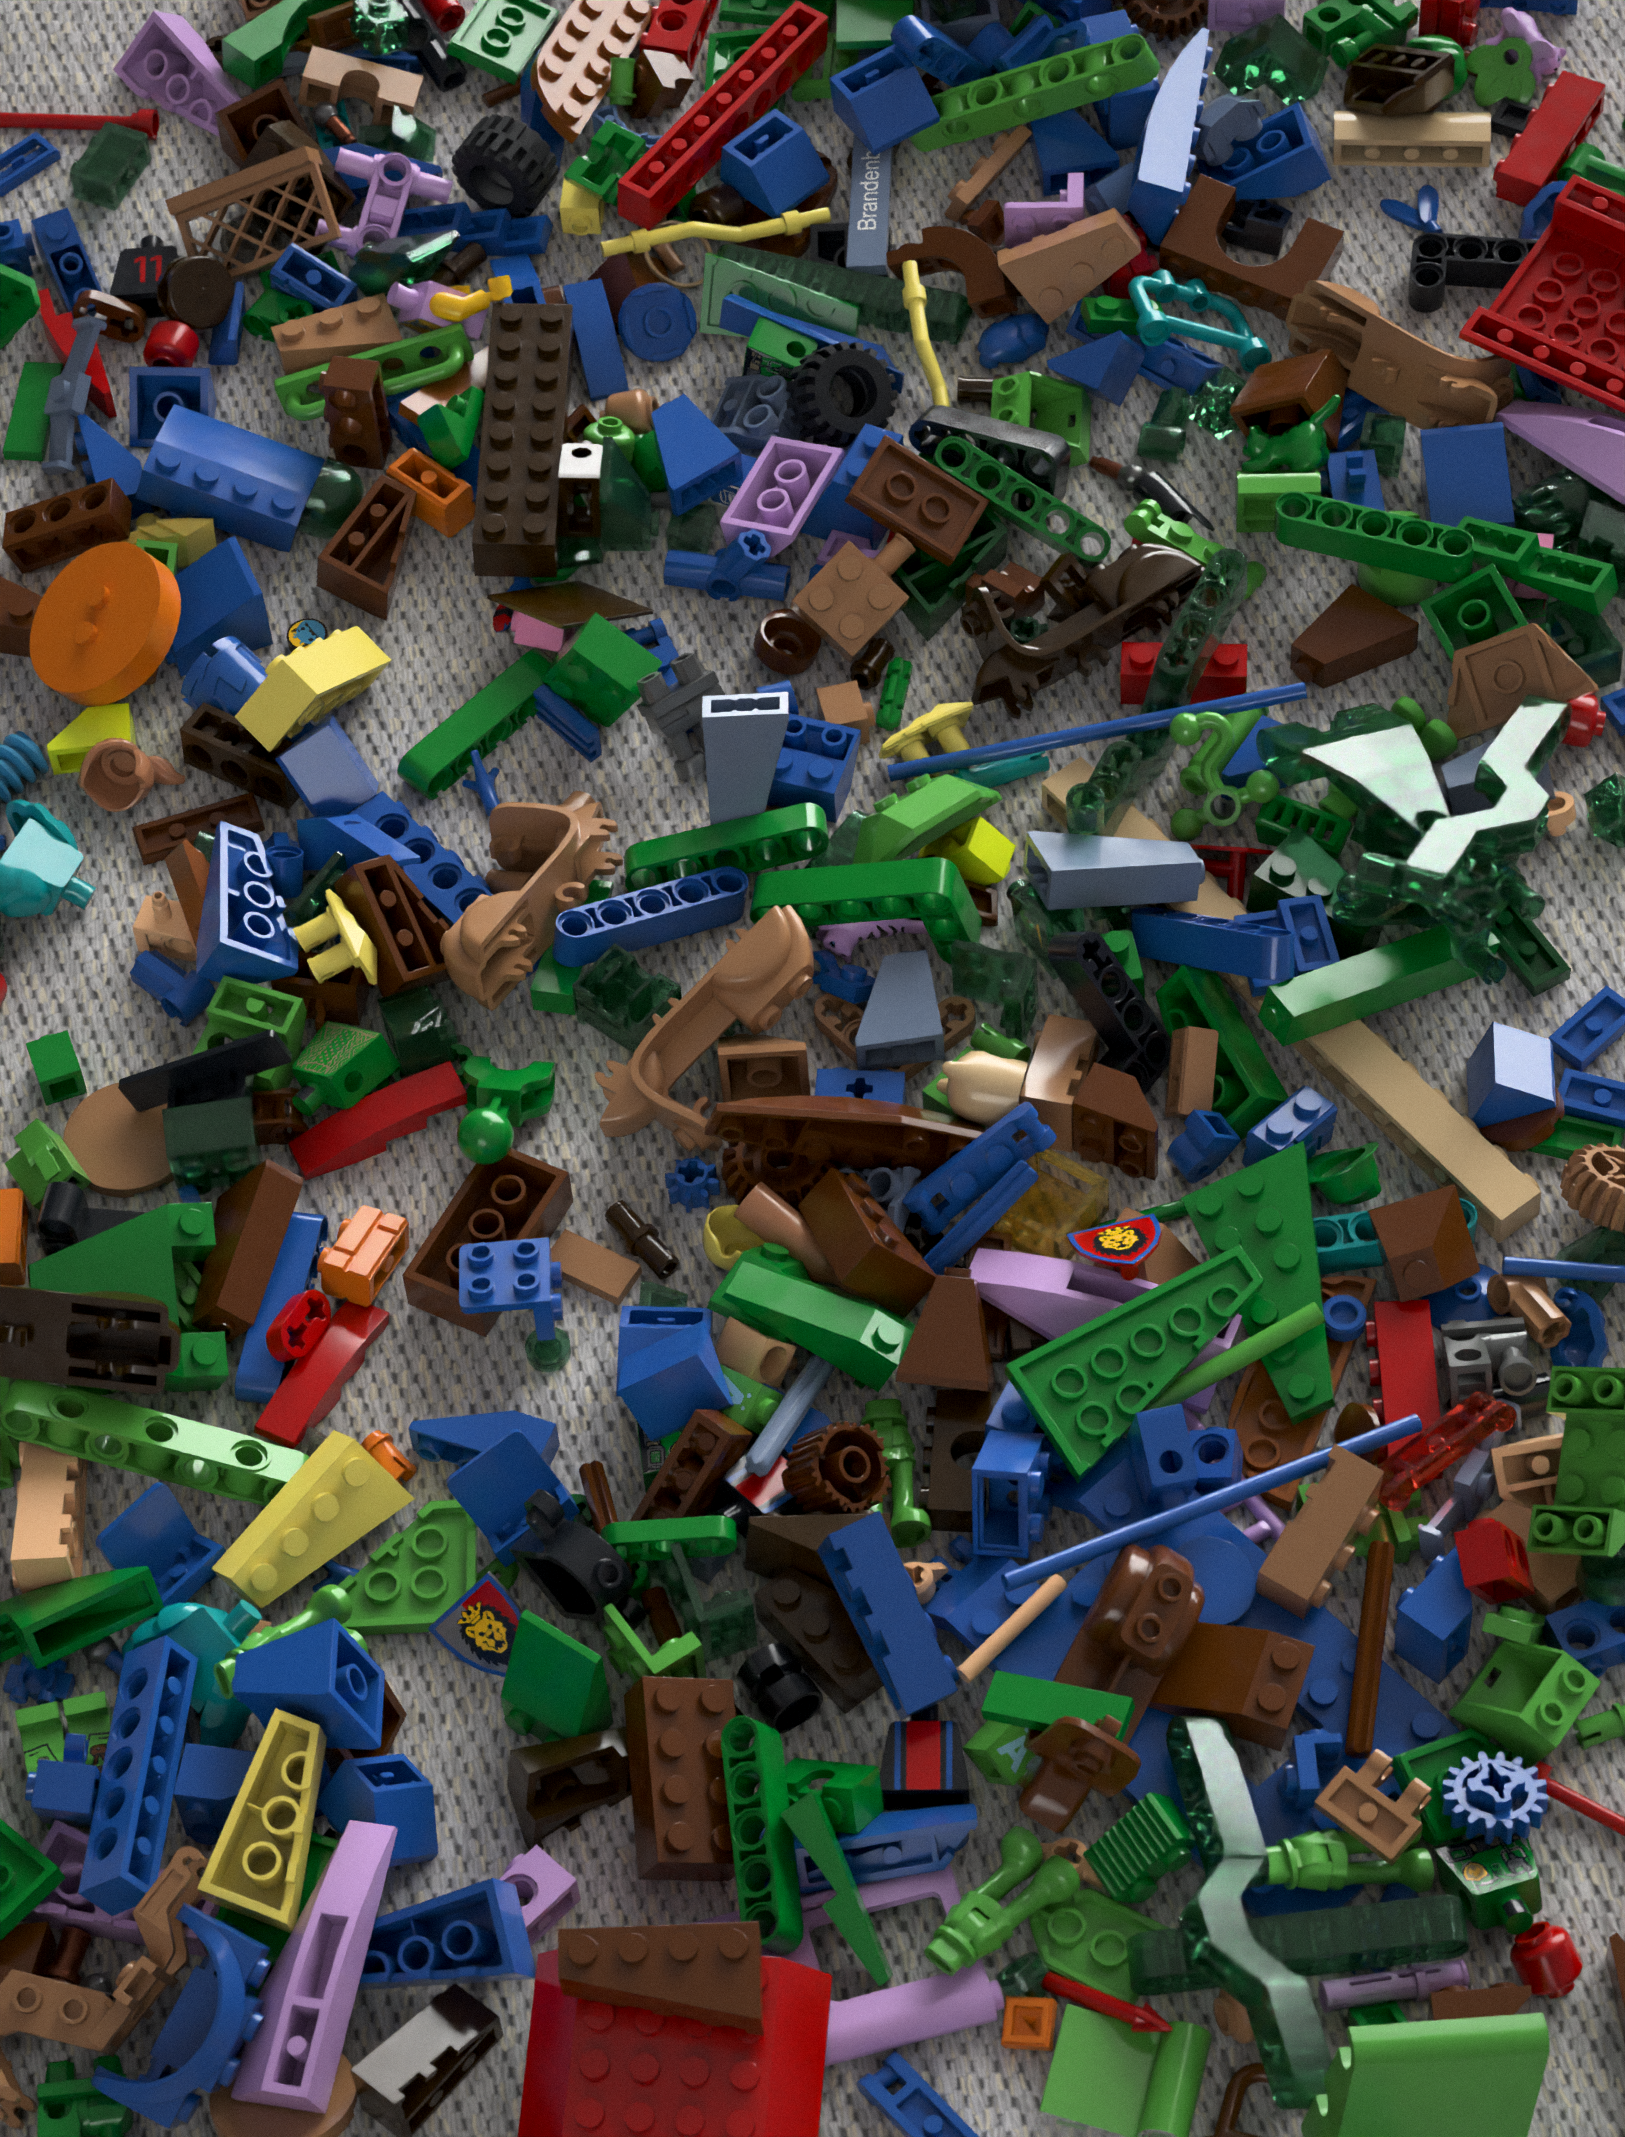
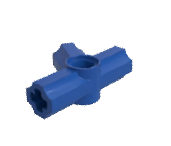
(731, 570)

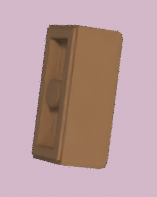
(1191, 1071)

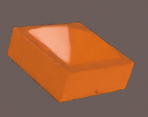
(1029, 2023)

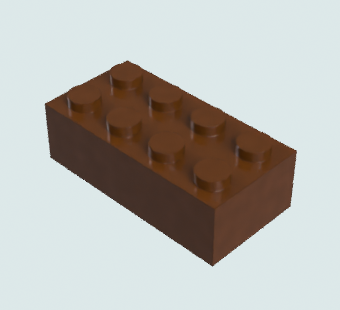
(494, 1204)
(680, 1777)

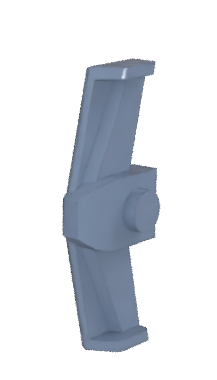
(69, 395)
(1471, 1488)

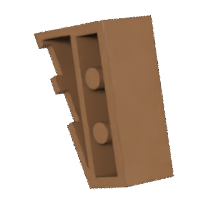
(1069, 263)
(337, 332)

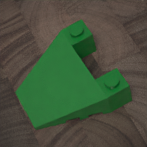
(140, 1261)

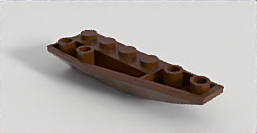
(846, 1130)

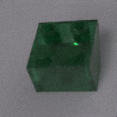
(212, 1143)

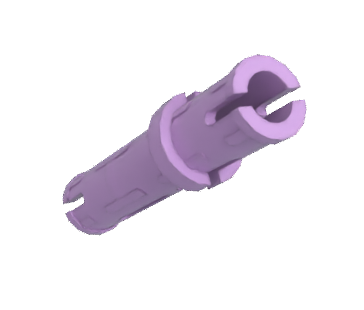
(1412, 1983)

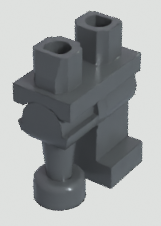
(678, 708)
(1485, 1347)

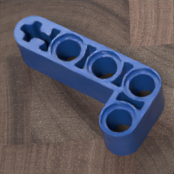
(946, 57)

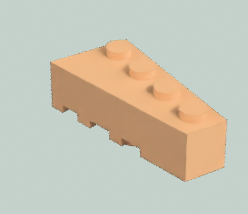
(48, 1518)

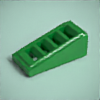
(1291, 811)

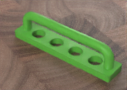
(414, 373)

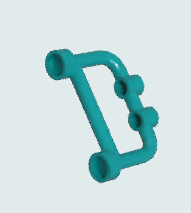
(1156, 327)

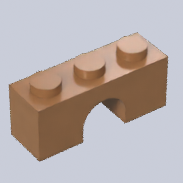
(338, 76)

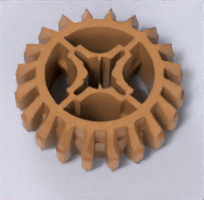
(1596, 1184)

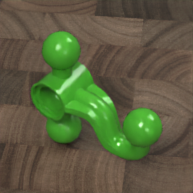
(1260, 786)

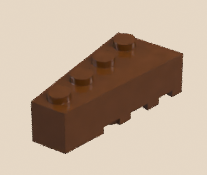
(671, 1969)

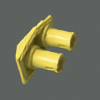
(193, 535)
(939, 725)
(354, 947)

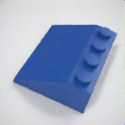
(230, 476)

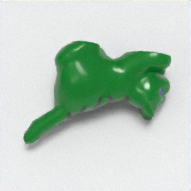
(1299, 447)

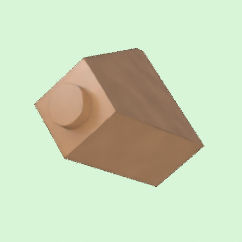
(1551, 1573)

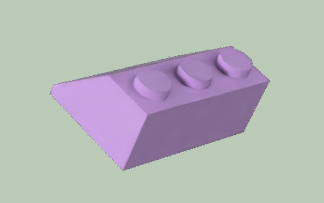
(781, 491)

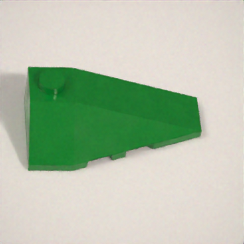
(829, 1322)

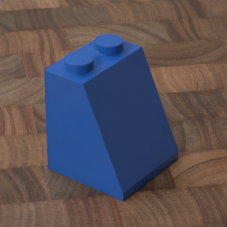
(1466, 474)
(831, 509)
(218, 602)
(319, 1678)

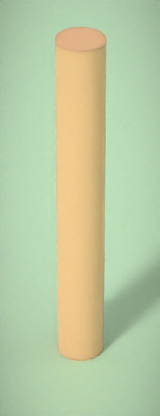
(1011, 1628)

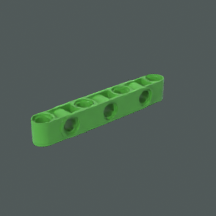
(1038, 90)
(148, 1441)

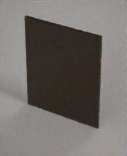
(569, 604)

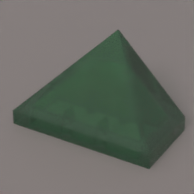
(1594, 1247)

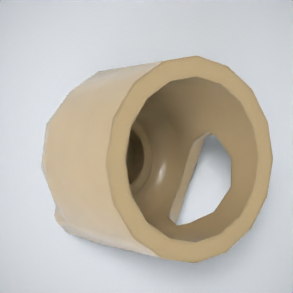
(982, 1086)

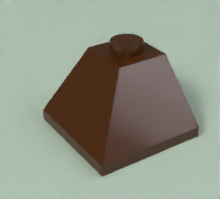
(1424, 1243)

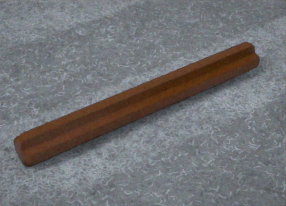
(1369, 1650)

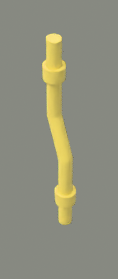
(642, 240)
(915, 300)

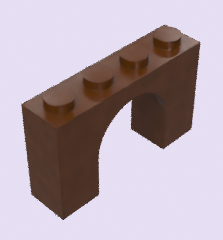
(1194, 252)

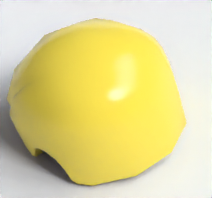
(726, 1237)

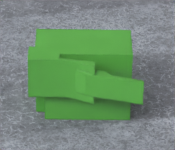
(42, 1161)

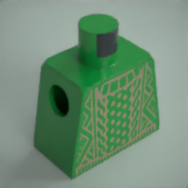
(341, 1067)

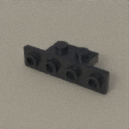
(208, 1075)

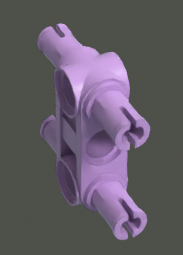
(385, 198)

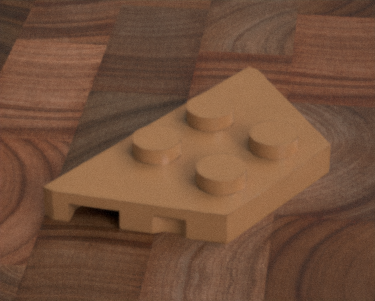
(1502, 671)

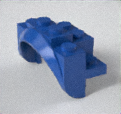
(202, 2030)

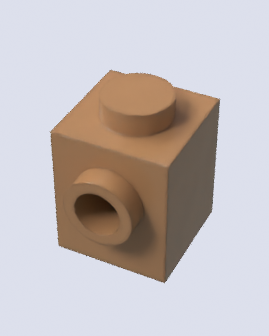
(844, 706)

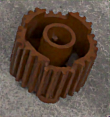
(838, 1469)

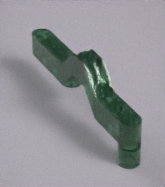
(1146, 753)
(1510, 829)
(1215, 1921)

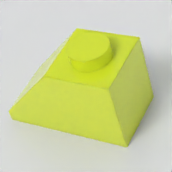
(90, 727)
(976, 850)

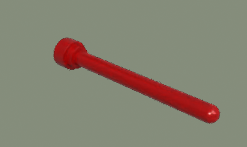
(144, 121)

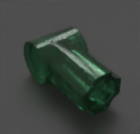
(1166, 432)

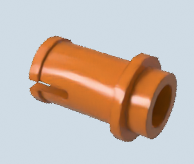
(388, 1456)

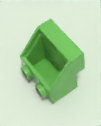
(1053, 401)
(1259, 490)
(242, 1011)
(1529, 1701)

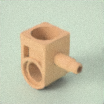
(164, 928)
(754, 1354)

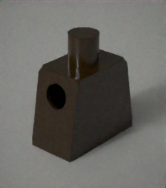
(580, 475)

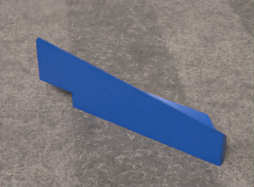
(742, 315)
(894, 1846)

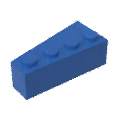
(888, 1615)
(451, 1940)

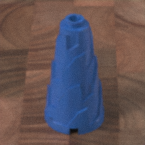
(227, 679)

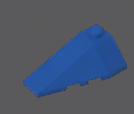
(241, 916)

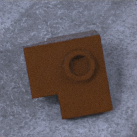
(659, 82)
(1017, 588)

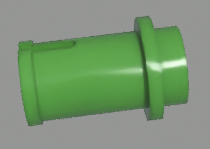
(621, 81)
(1601, 1727)

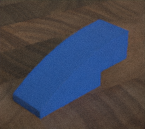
(596, 339)

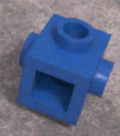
(16, 247)

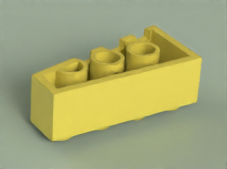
(311, 684)
(311, 1520)
(269, 1830)

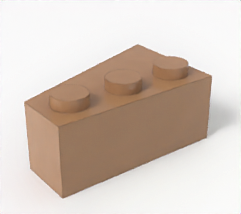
(1058, 1069)
(1322, 1534)

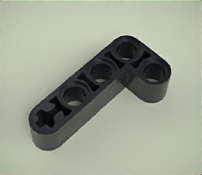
(1461, 261)
(990, 435)
(1112, 1005)
(68, 1219)

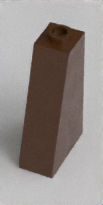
(248, 1236)

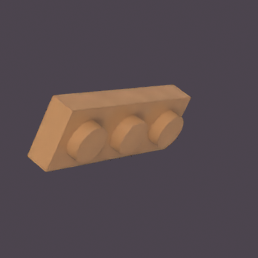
(986, 171)

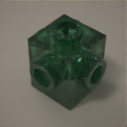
(380, 25)
(1214, 401)
(1607, 809)

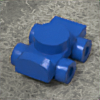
(39, 1684)

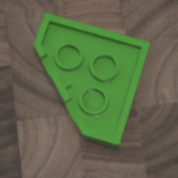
(415, 1573)

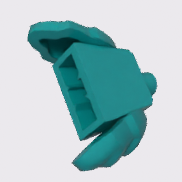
(40, 864)
(208, 1636)

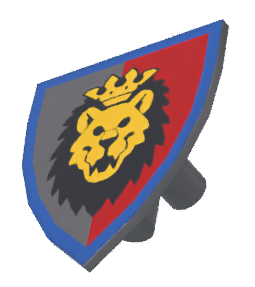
(481, 1626)

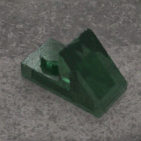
(404, 136)

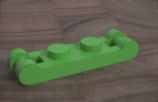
(1152, 526)

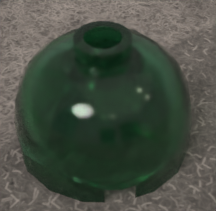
(332, 499)

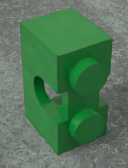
(850, 1796)

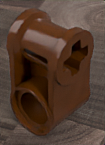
(273, 1116)

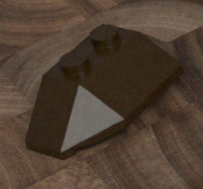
(1398, 80)

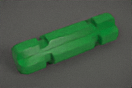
(894, 694)

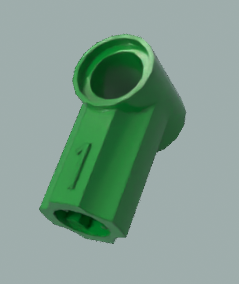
(1590, 163)

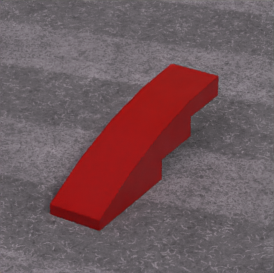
(61, 339)
(376, 1119)
(317, 1378)

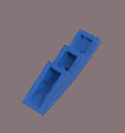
(490, 229)

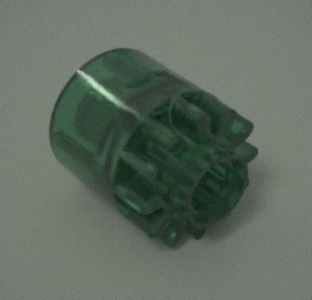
(1557, 506)

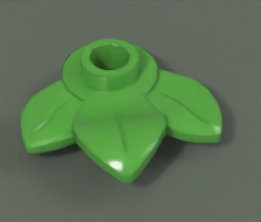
(1498, 77)

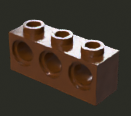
(356, 412)
(67, 525)
(694, 1467)

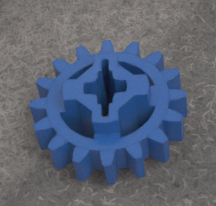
(1494, 1797)

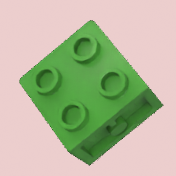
(627, 1653)

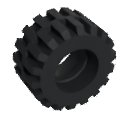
(505, 166)
(812, 398)

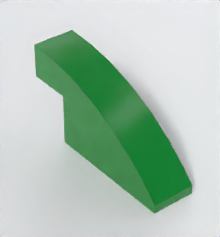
(75, 1613)

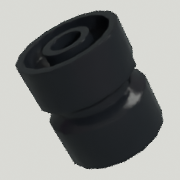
(777, 1685)

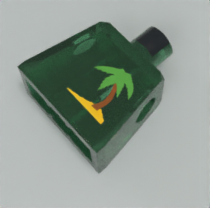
(1037, 924)

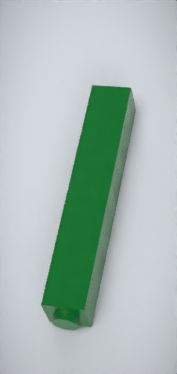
(1363, 985)

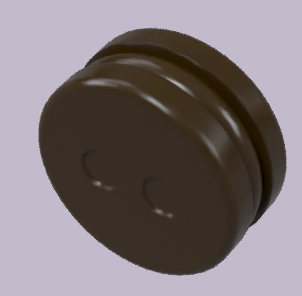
(195, 291)

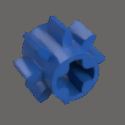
(692, 1183)

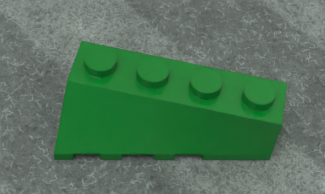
(1244, 1079)

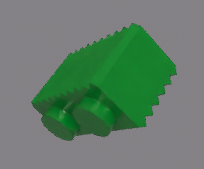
(1142, 1849)

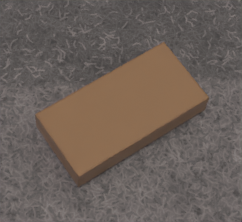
(595, 1267)

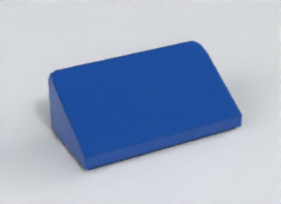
(227, 335)

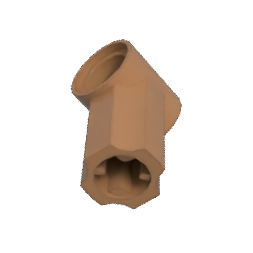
(1529, 1299)

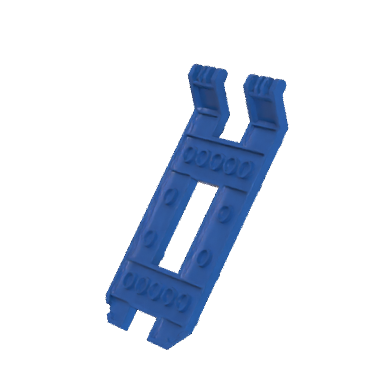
(976, 1604)

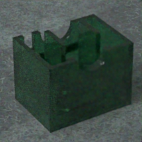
(622, 997)

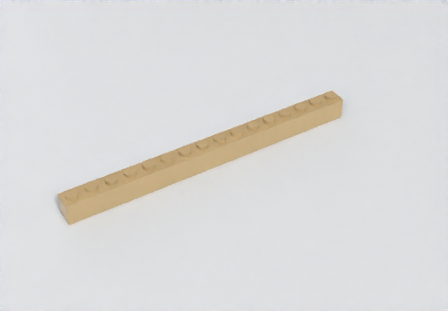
(1364, 1067)

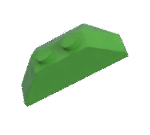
(919, 816)

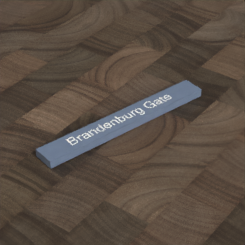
(869, 204)

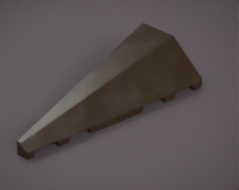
(567, 1778)

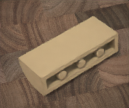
(1412, 139)

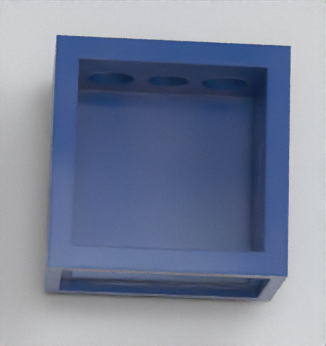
(1010, 1526)

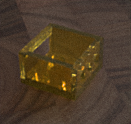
(1054, 1209)

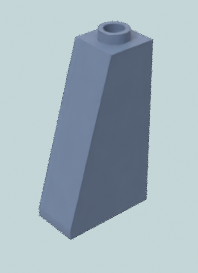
(742, 751)
(1110, 870)

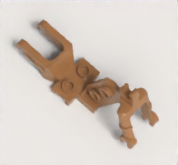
(87, 2015)

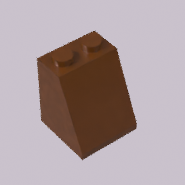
(1290, 393)

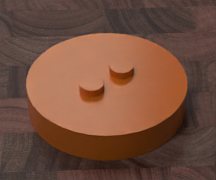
(105, 624)

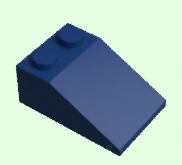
(1277, 161)
(209, 1786)

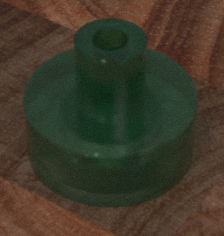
(548, 1354)
(1024, 1976)

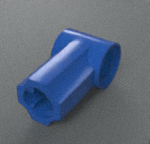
(286, 863)
(178, 991)

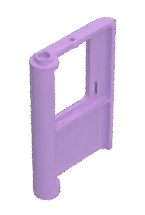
(905, 2011)

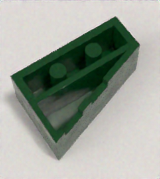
(939, 590)
(1306, 869)

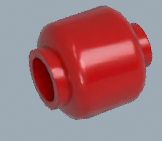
(171, 345)
(1585, 721)
(1546, 1960)

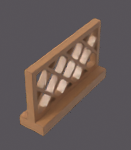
(253, 183)

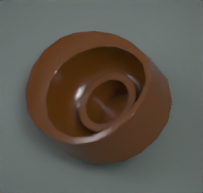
(786, 631)
(1354, 1421)

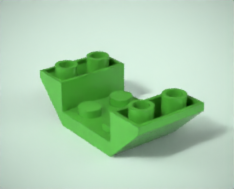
(1591, 1472)

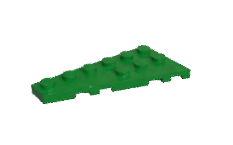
(1272, 1220)
(1120, 1363)

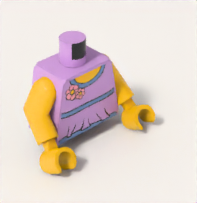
(435, 306)

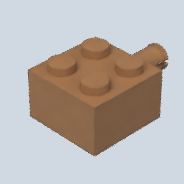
(854, 596)

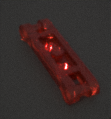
(1440, 1446)

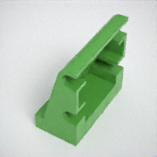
(1434, 2079)

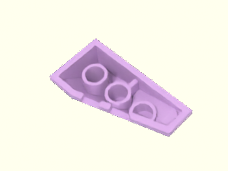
(176, 70)

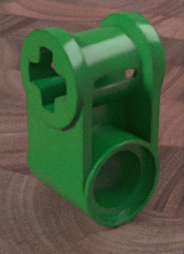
(272, 310)

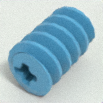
(17, 761)

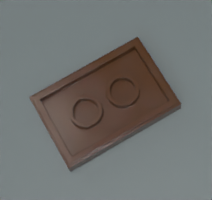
(917, 500)

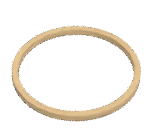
(660, 275)

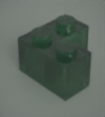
(1272, 56)
(1585, 641)

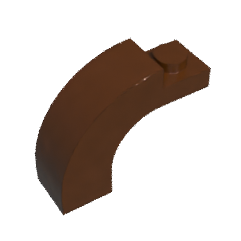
(959, 251)

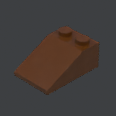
(1238, 1675)

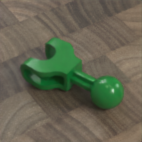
(499, 1102)

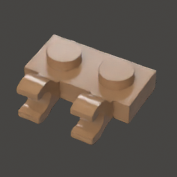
(1370, 1815)

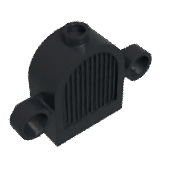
(574, 1564)

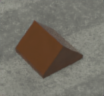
(247, 118)
(622, 275)

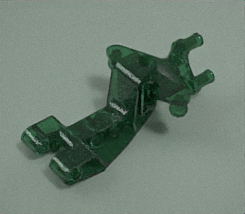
(1390, 778)

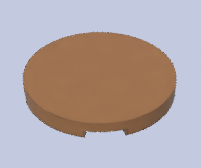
(117, 1144)
(252, 2119)

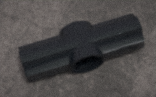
(443, 68)

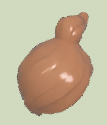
(122, 775)

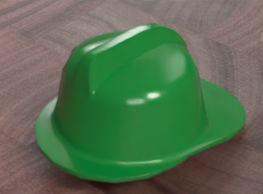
(1346, 1174)

